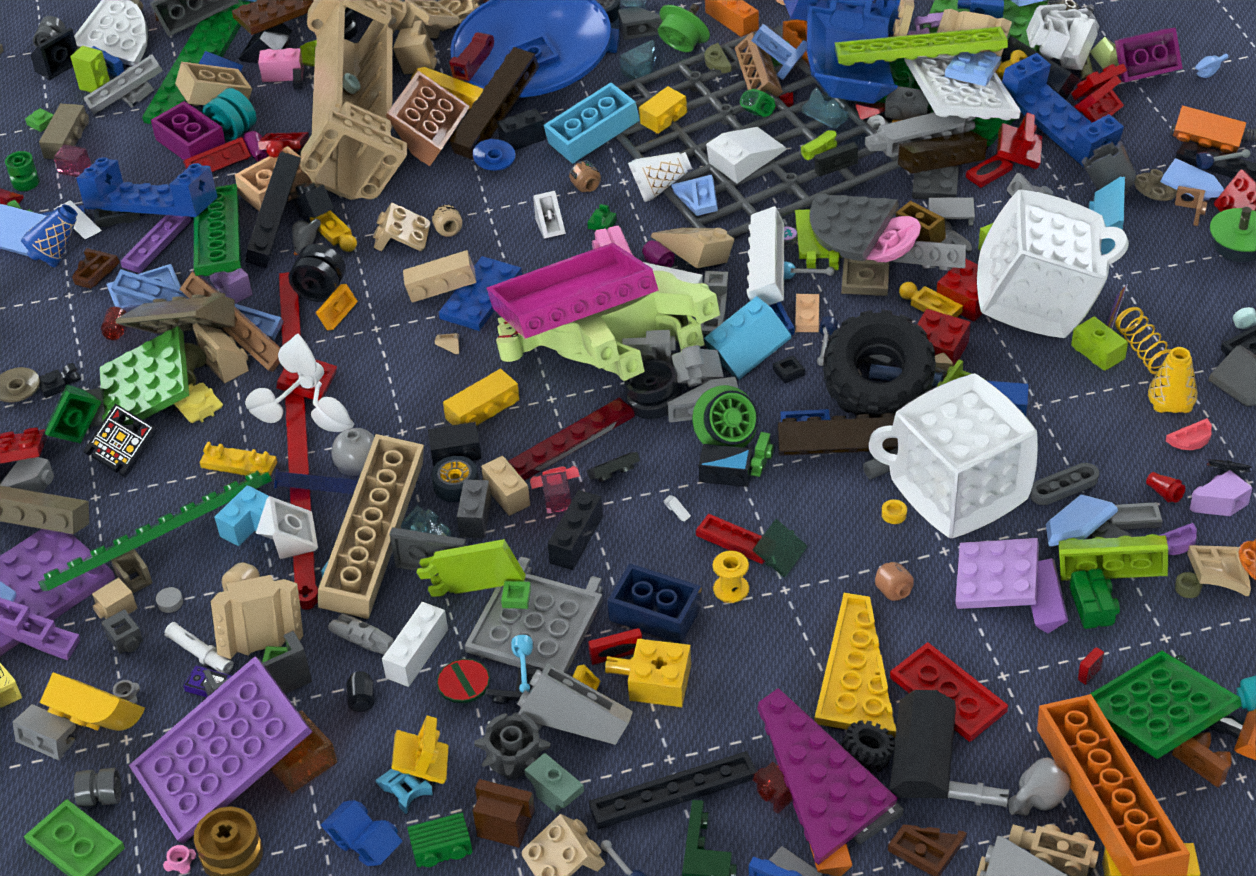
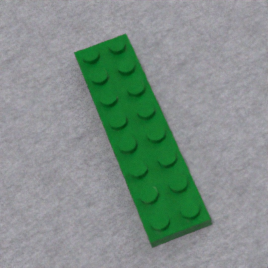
(218, 234)

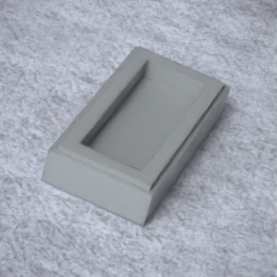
(1137, 516)

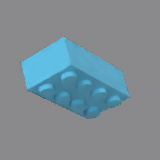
(591, 122)

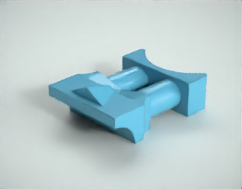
(392, 782)

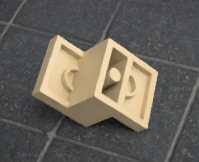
(431, 13)

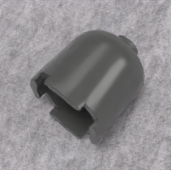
(1108, 165)

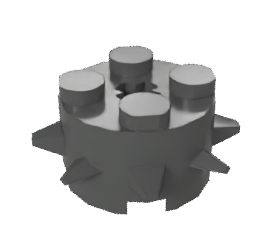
(511, 744)

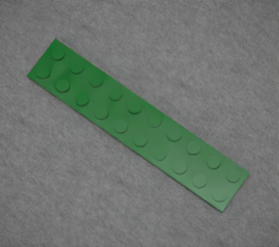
(210, 35)

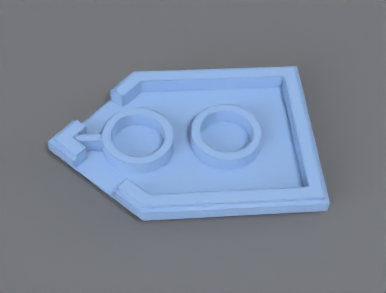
(1188, 176)
(1079, 519)

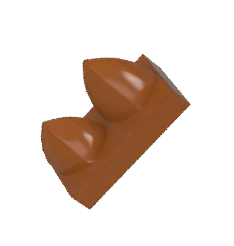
(1208, 764)

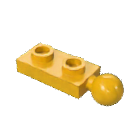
(336, 231)
(929, 299)

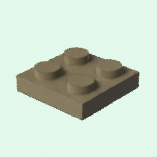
(865, 277)

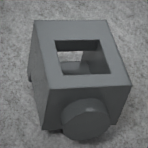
(125, 637)

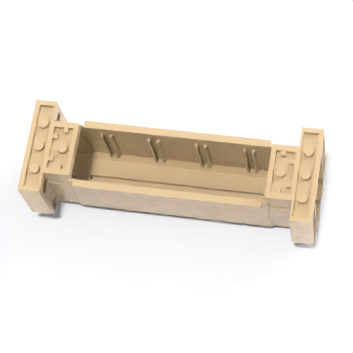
(350, 132)

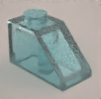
(638, 60)

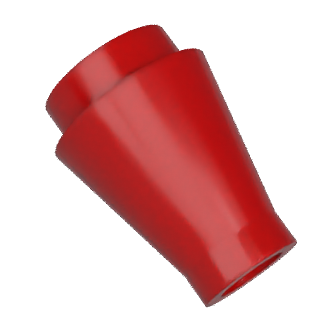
(1168, 488)

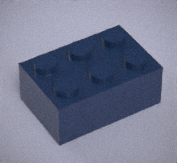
(655, 603)

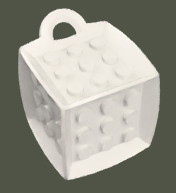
(1044, 263)
(961, 454)

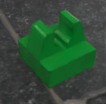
(602, 218)

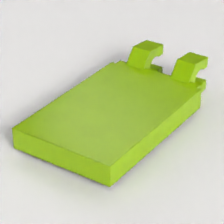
(808, 245)
(471, 568)

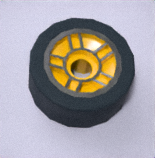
(449, 477)

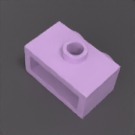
(233, 284)

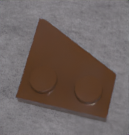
(94, 267)
(926, 847)

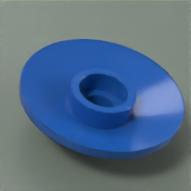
(494, 154)

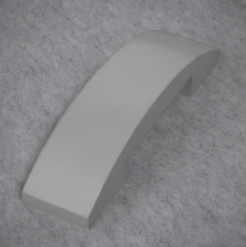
(718, 284)

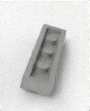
(123, 84)

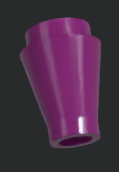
(251, 140)

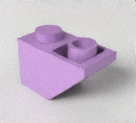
(1222, 495)

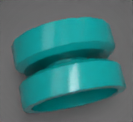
(232, 113)

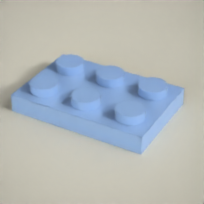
(973, 68)

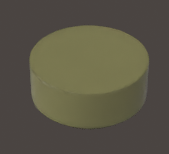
(1188, 585)

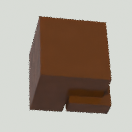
(502, 812)

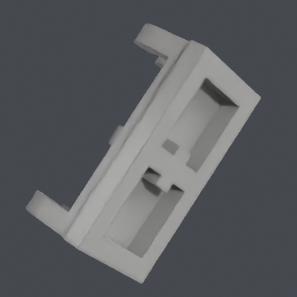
(953, 208)
(44, 731)

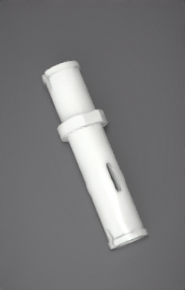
(206, 654)

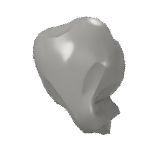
(1040, 787)

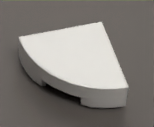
(673, 504)

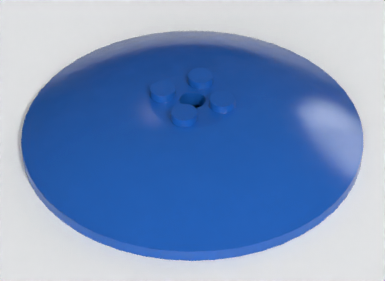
(564, 34)

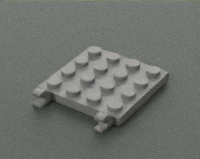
(554, 620)

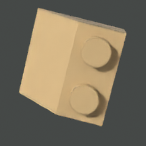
(221, 352)

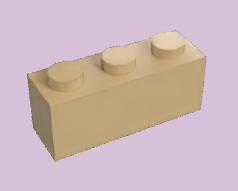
(439, 276)

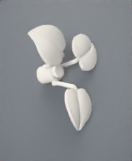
(297, 357)

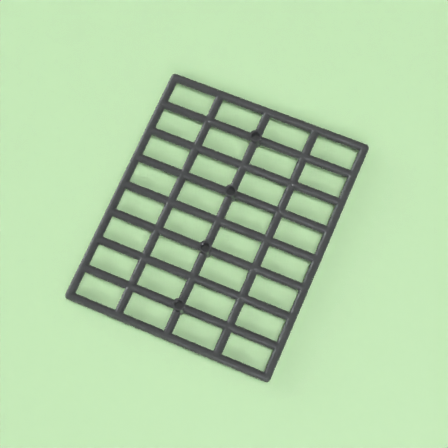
(726, 116)

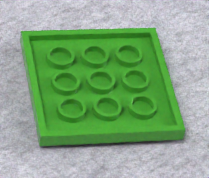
(147, 376)

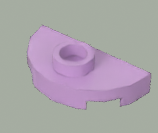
(931, 19)

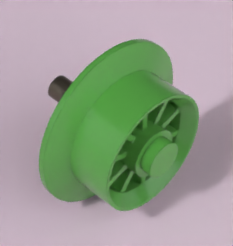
(682, 28)

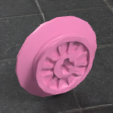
(896, 239)

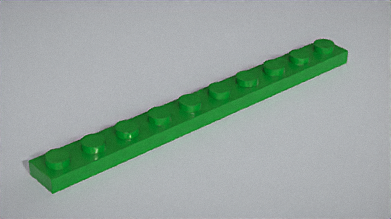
(147, 533)

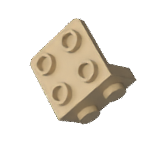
(402, 226)
(562, 849)

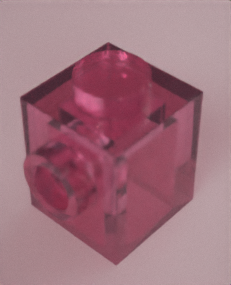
(72, 160)
(556, 492)

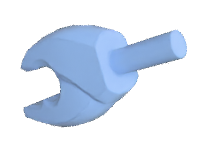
(1209, 65)

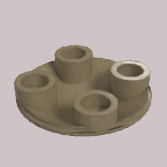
(1150, 186)

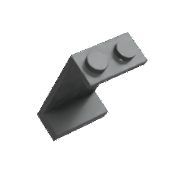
(288, 669)

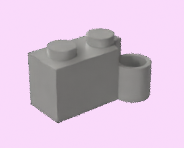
(697, 365)

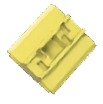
(199, 403)

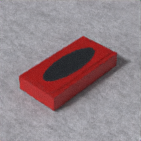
(988, 171)
(615, 645)

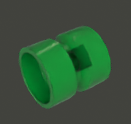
(22, 171)

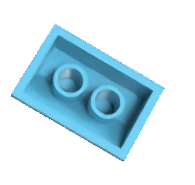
(1110, 204)
(747, 337)

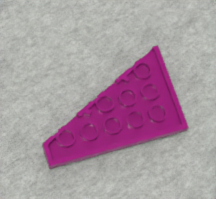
(828, 785)

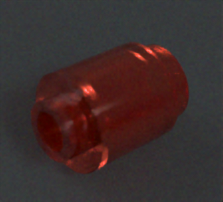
(109, 328)

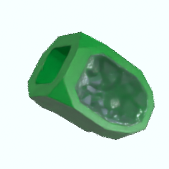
(757, 102)

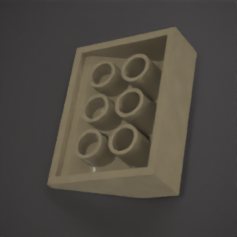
(181, 312)

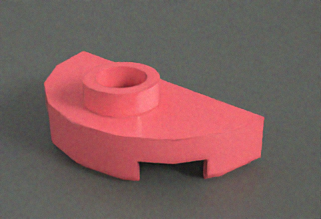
(1192, 436)
(570, 473)

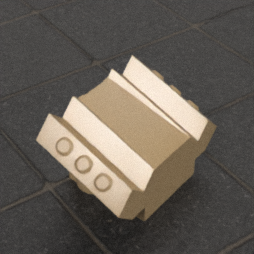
(955, 21)
(255, 615)

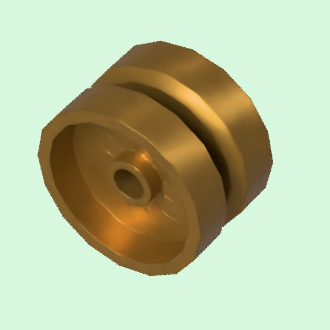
(228, 842)

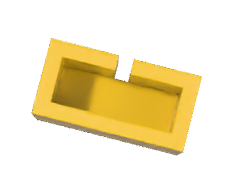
(663, 109)

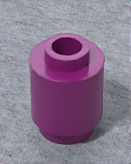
(658, 254)

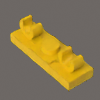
(236, 460)

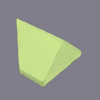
(1105, 53)

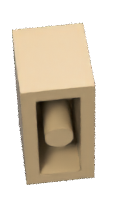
(506, 485)

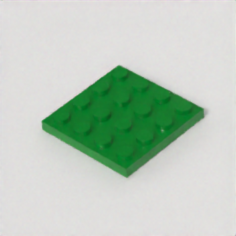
(1163, 704)

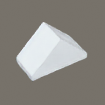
(548, 214)

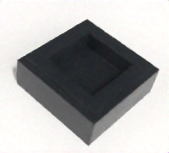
(788, 369)

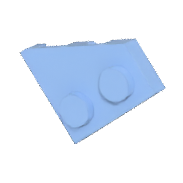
(697, 194)

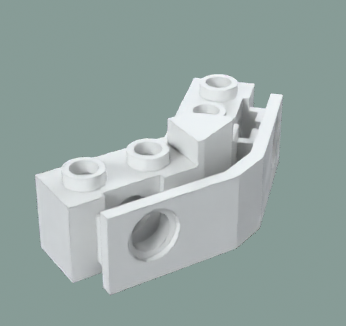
(1051, 28)

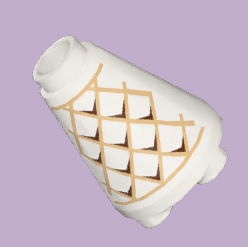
(658, 172)

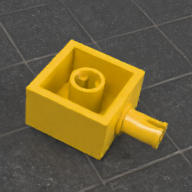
(655, 672)

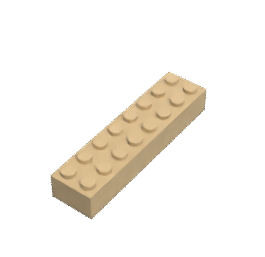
(364, 538)

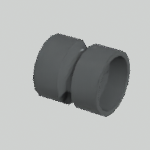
(47, 29)
(95, 787)

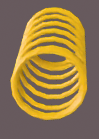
(1117, 324)

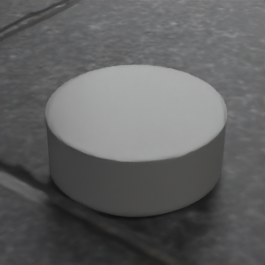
(169, 600)

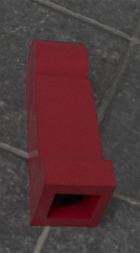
(472, 56)

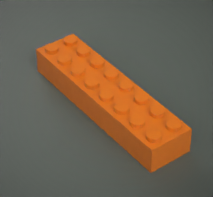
(1111, 789)

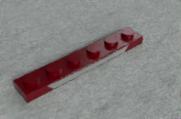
(571, 438)

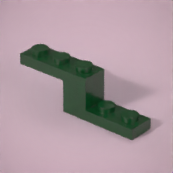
(697, 859)

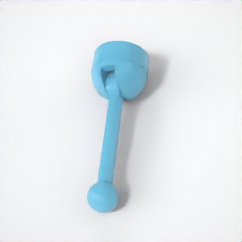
(521, 647)

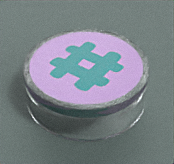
(790, 236)

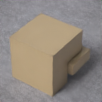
(414, 48)

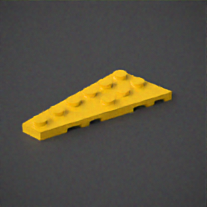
(855, 672)

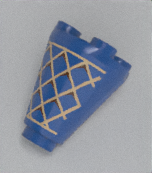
(51, 236)

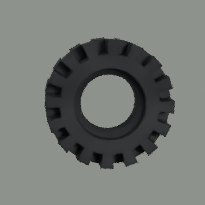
(873, 736)

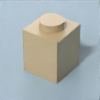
(113, 599)

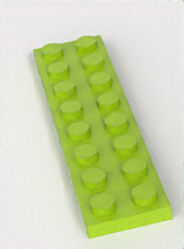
(920, 45)

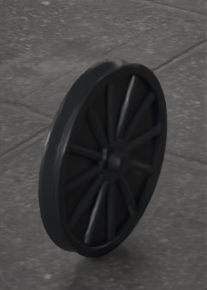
(1228, 465)

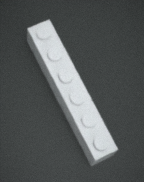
(766, 256)

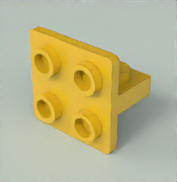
(421, 753)

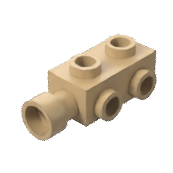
(1060, 850)

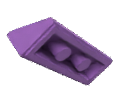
(1050, 606)

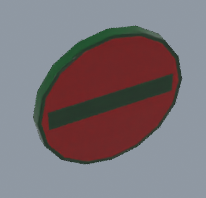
(463, 681)

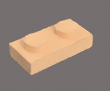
(807, 313)

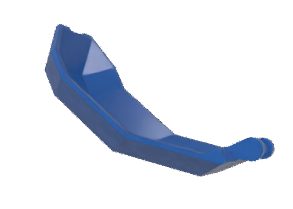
(854, 82)

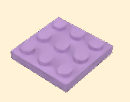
(997, 573)

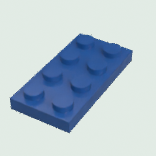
(471, 304)

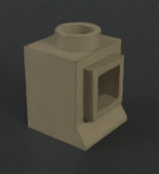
(126, 565)

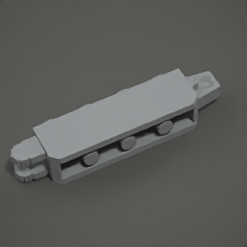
(916, 129)

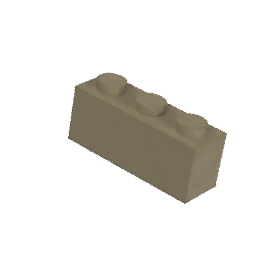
(64, 128)

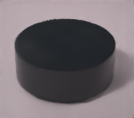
(297, 80)

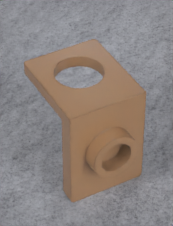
(1197, 202)

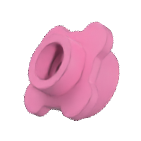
(176, 853)

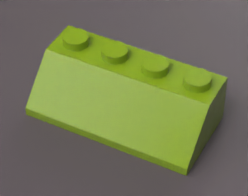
(1115, 556)

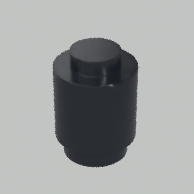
(360, 692)

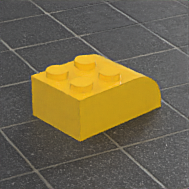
(89, 705)

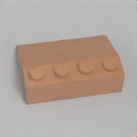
(426, 117)

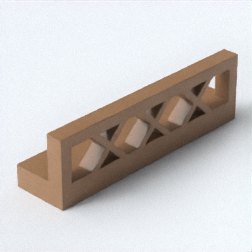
(761, 63)

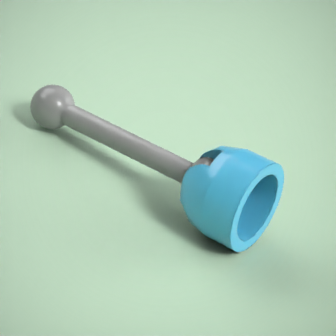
(790, 270)

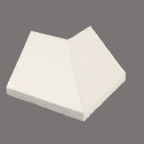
(289, 527)

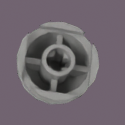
(351, 450)

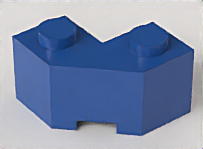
(354, 829)

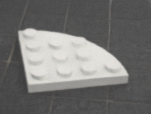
(117, 29)

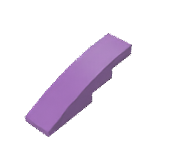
(36, 630)

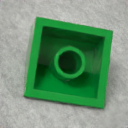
(72, 415)

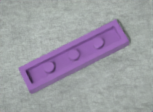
(154, 242)

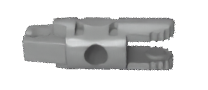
(361, 633)

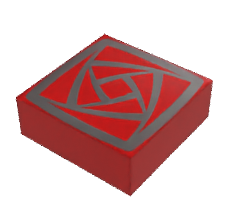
(1090, 665)

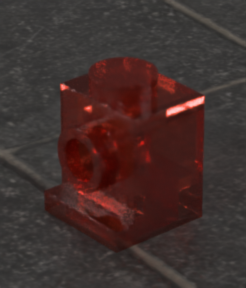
(772, 787)

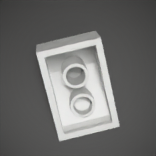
(742, 152)

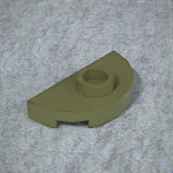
(716, 59)

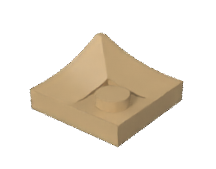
(1219, 567)

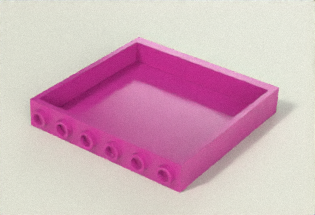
(571, 289)

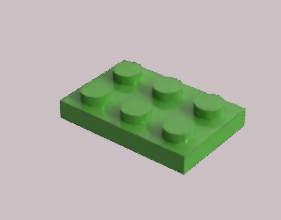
(74, 841)

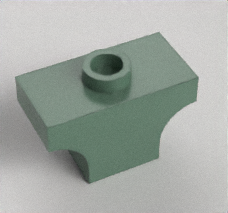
(553, 783)

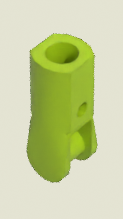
(819, 145)

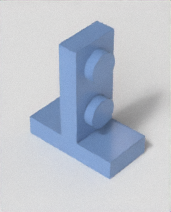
(779, 49)

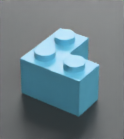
(241, 515)

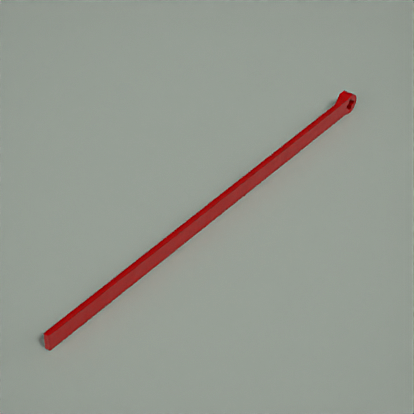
(297, 445)

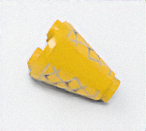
(1174, 383)

